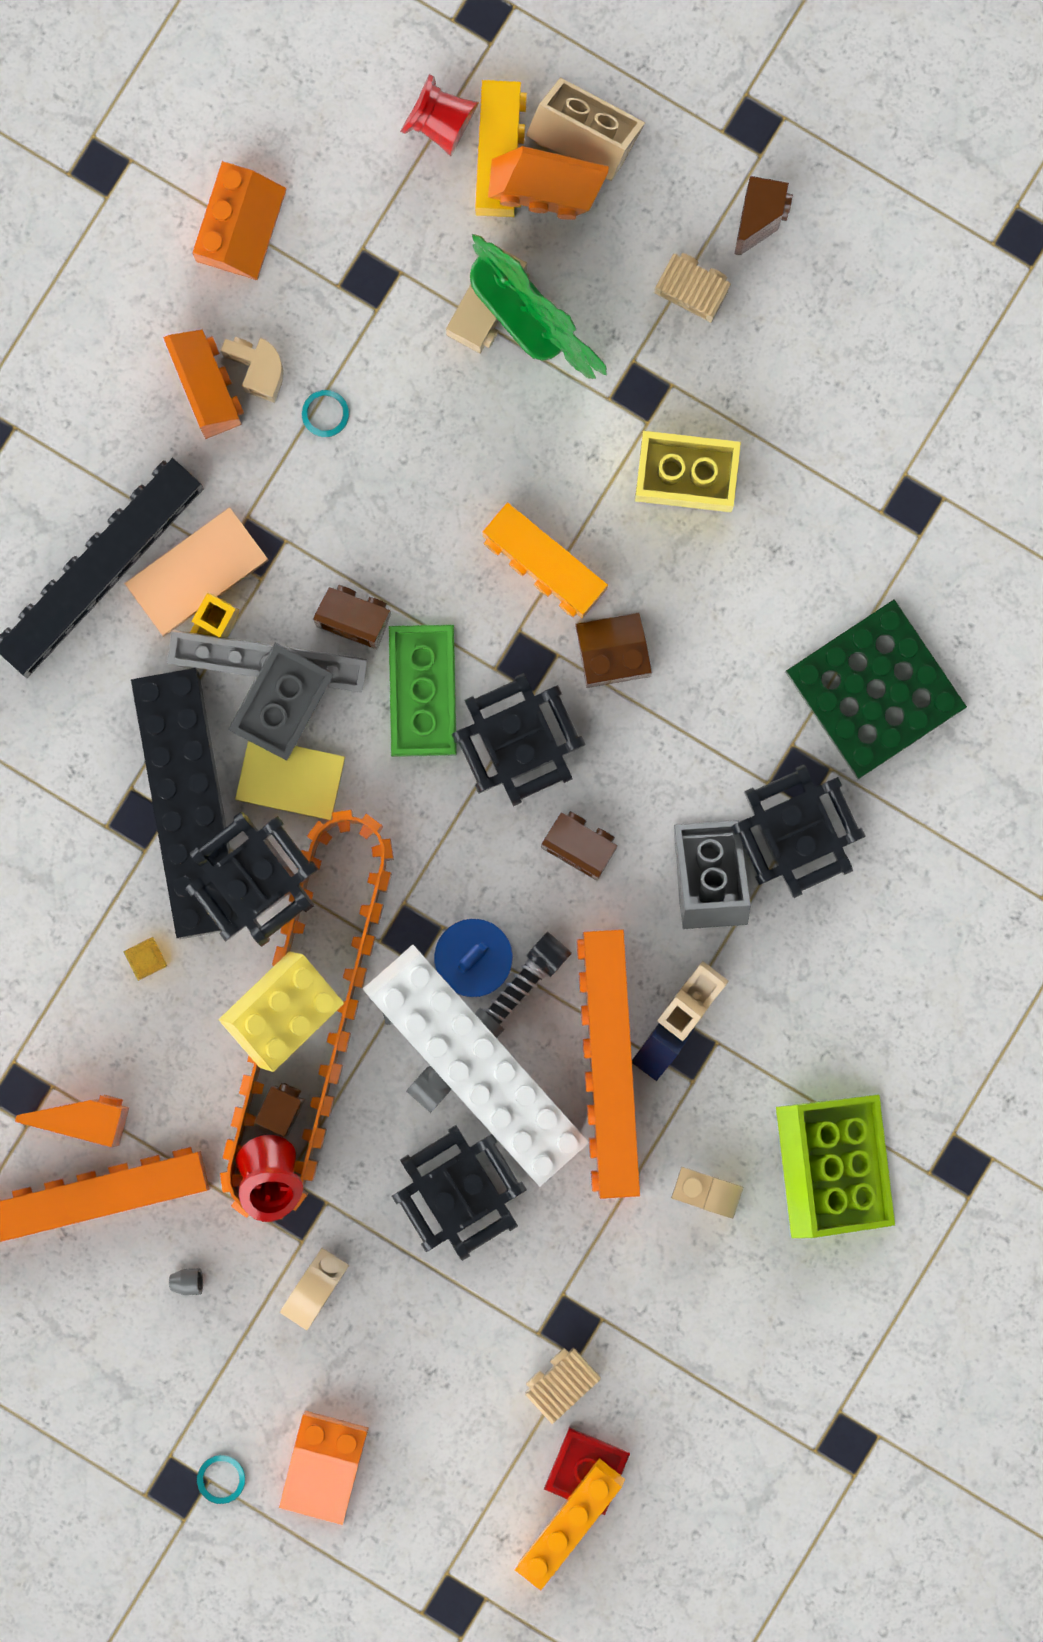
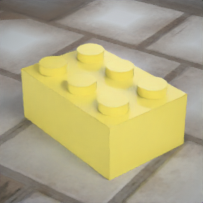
(687, 471)
(281, 1011)

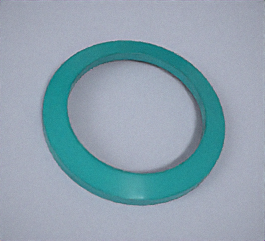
(328, 433)
(220, 1500)

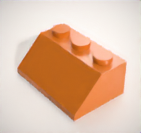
(545, 182)
(239, 221)
(204, 381)

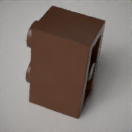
(280, 1109)

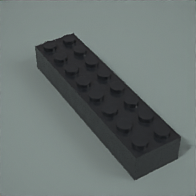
(182, 789)

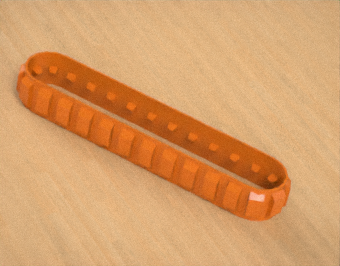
(349, 1009)

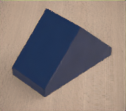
(658, 1051)

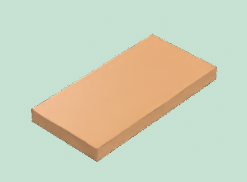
(201, 564)

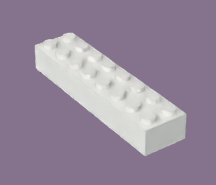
(475, 1065)

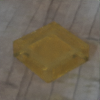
(145, 958)

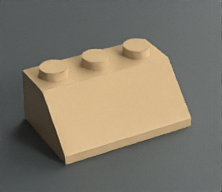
(584, 127)

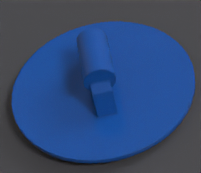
(473, 957)

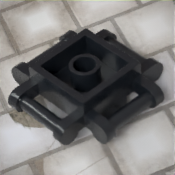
(518, 739)
(798, 831)
(252, 878)
(459, 1192)

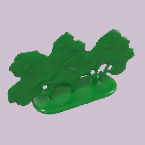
(525, 312)

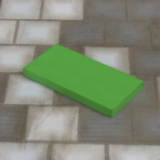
(422, 690)

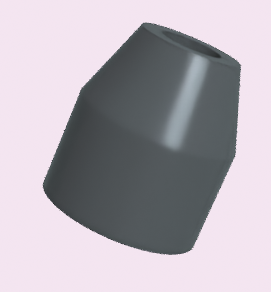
(187, 1282)

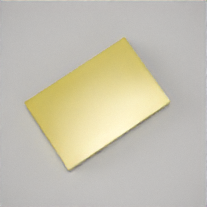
(300, 785)

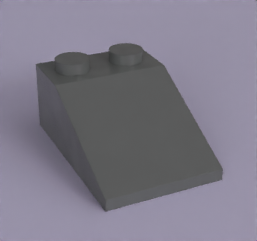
(711, 875)

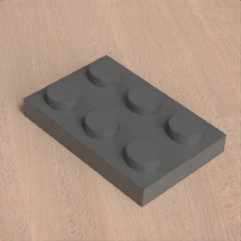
(281, 701)

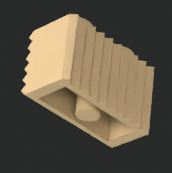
(693, 287)
(562, 1384)

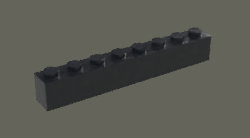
(99, 567)

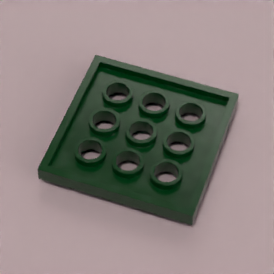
(853, 684)

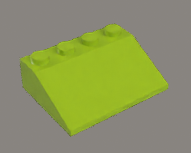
(835, 1166)

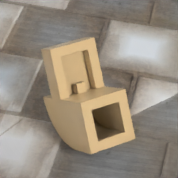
(264, 370)
(692, 1001)
(707, 1192)
(314, 1288)

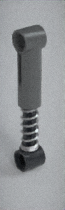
(543, 960)

